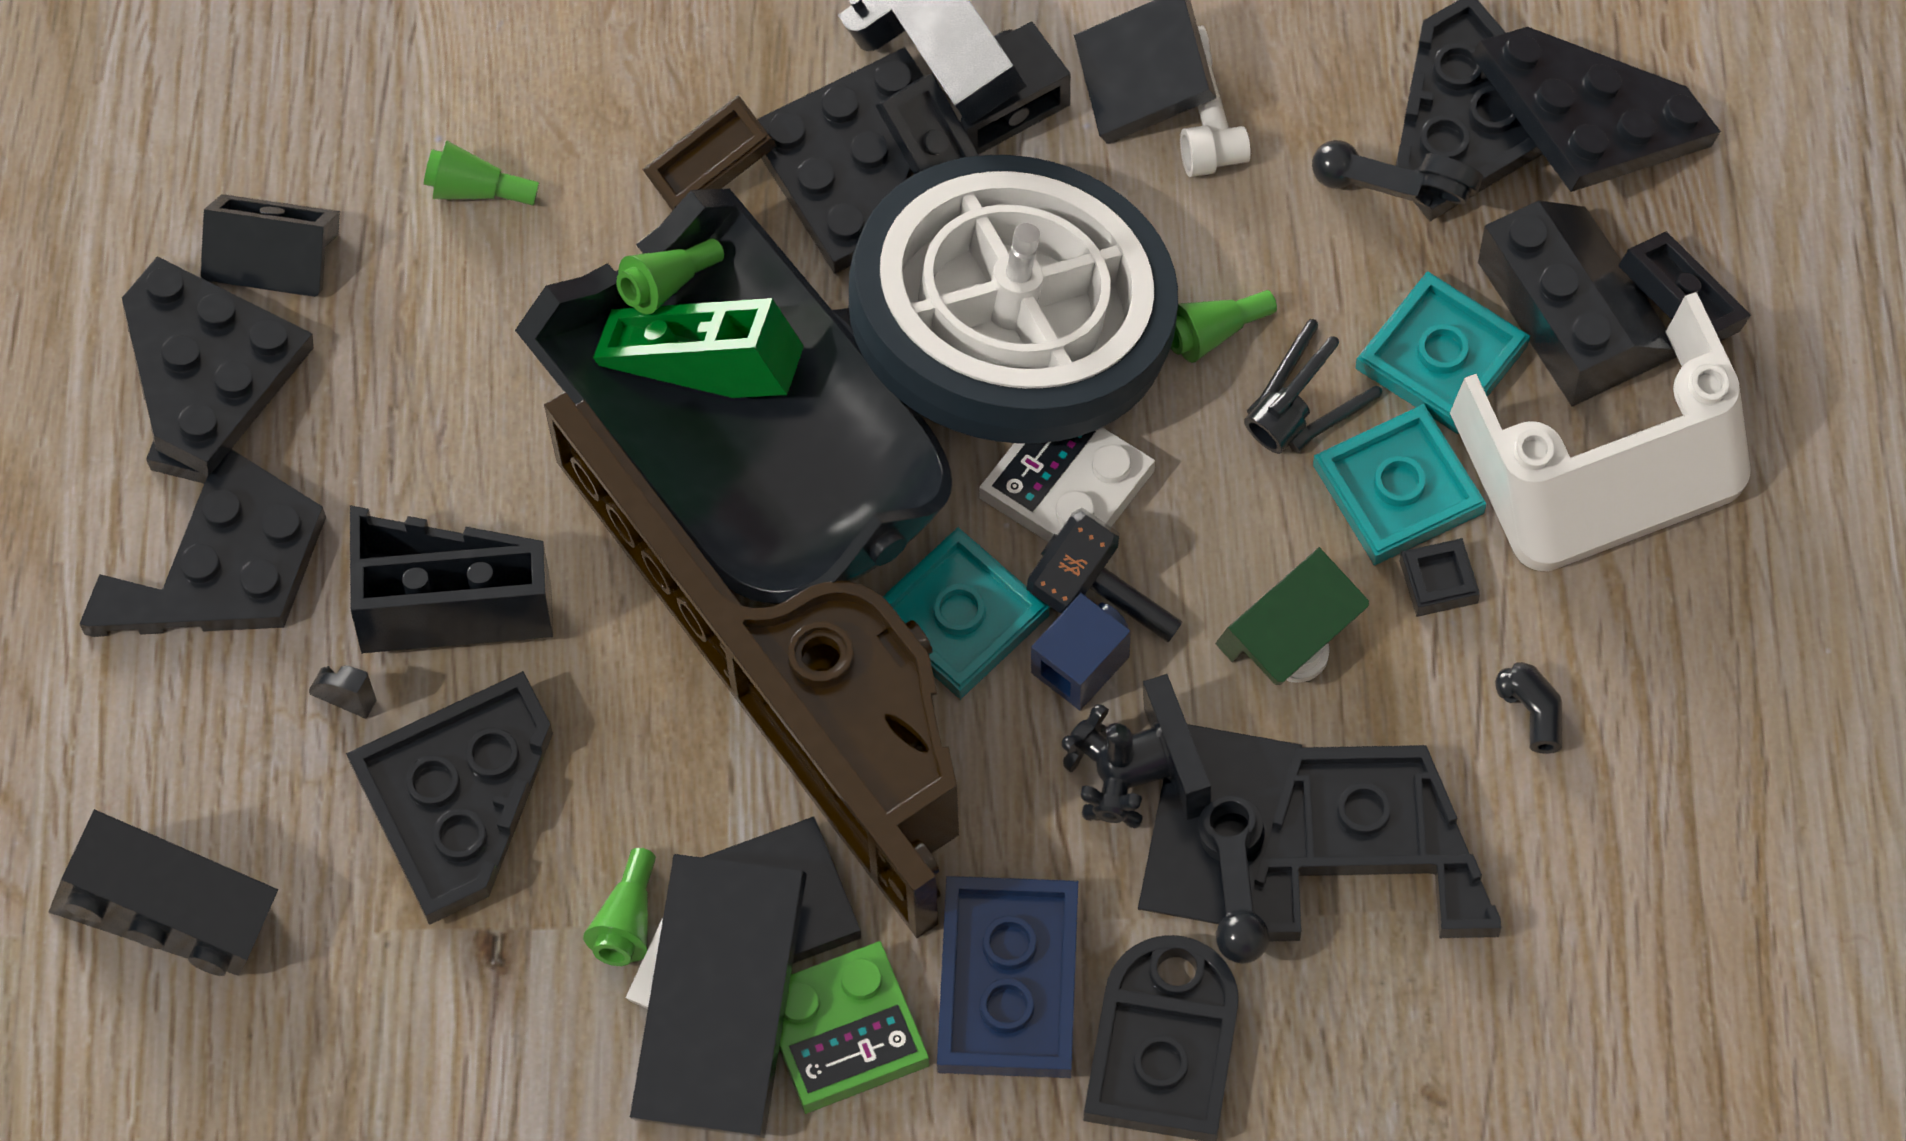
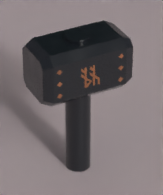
(1077, 562)

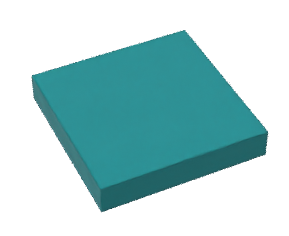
(1438, 342)
(1399, 484)
(966, 609)

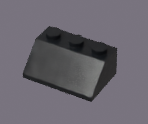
(1573, 298)

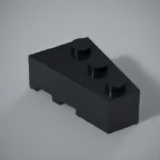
(444, 586)
(162, 896)

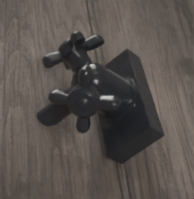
(1139, 758)

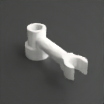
(1214, 142)

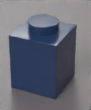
(1081, 650)

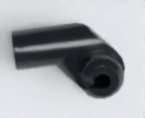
(1540, 698)

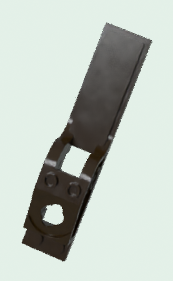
(821, 676)

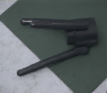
(1280, 414)

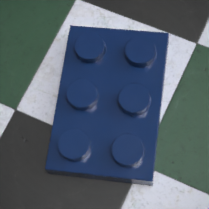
(1008, 977)

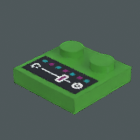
(848, 1029)

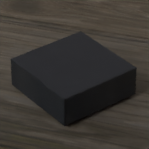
(1439, 577)

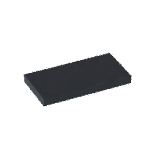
(718, 995)

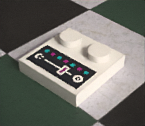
(1050, 480)

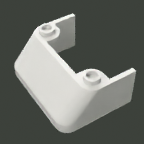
(1585, 504)

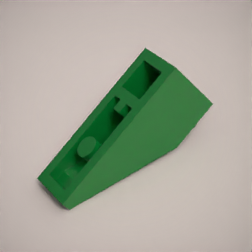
(709, 347)

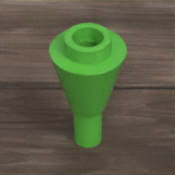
(465, 176)
(652, 278)
(1209, 323)
(621, 925)

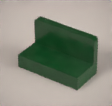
(1295, 618)

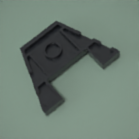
(234, 562)
(1369, 816)

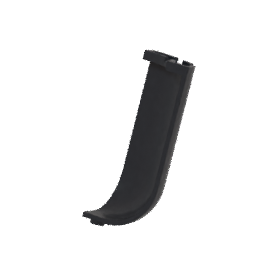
(760, 484)

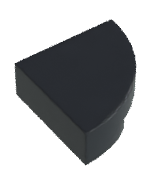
(346, 689)

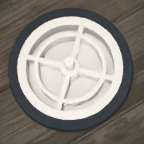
(1012, 298)

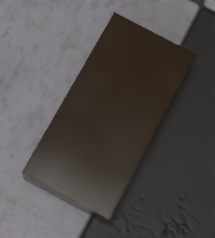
(711, 153)

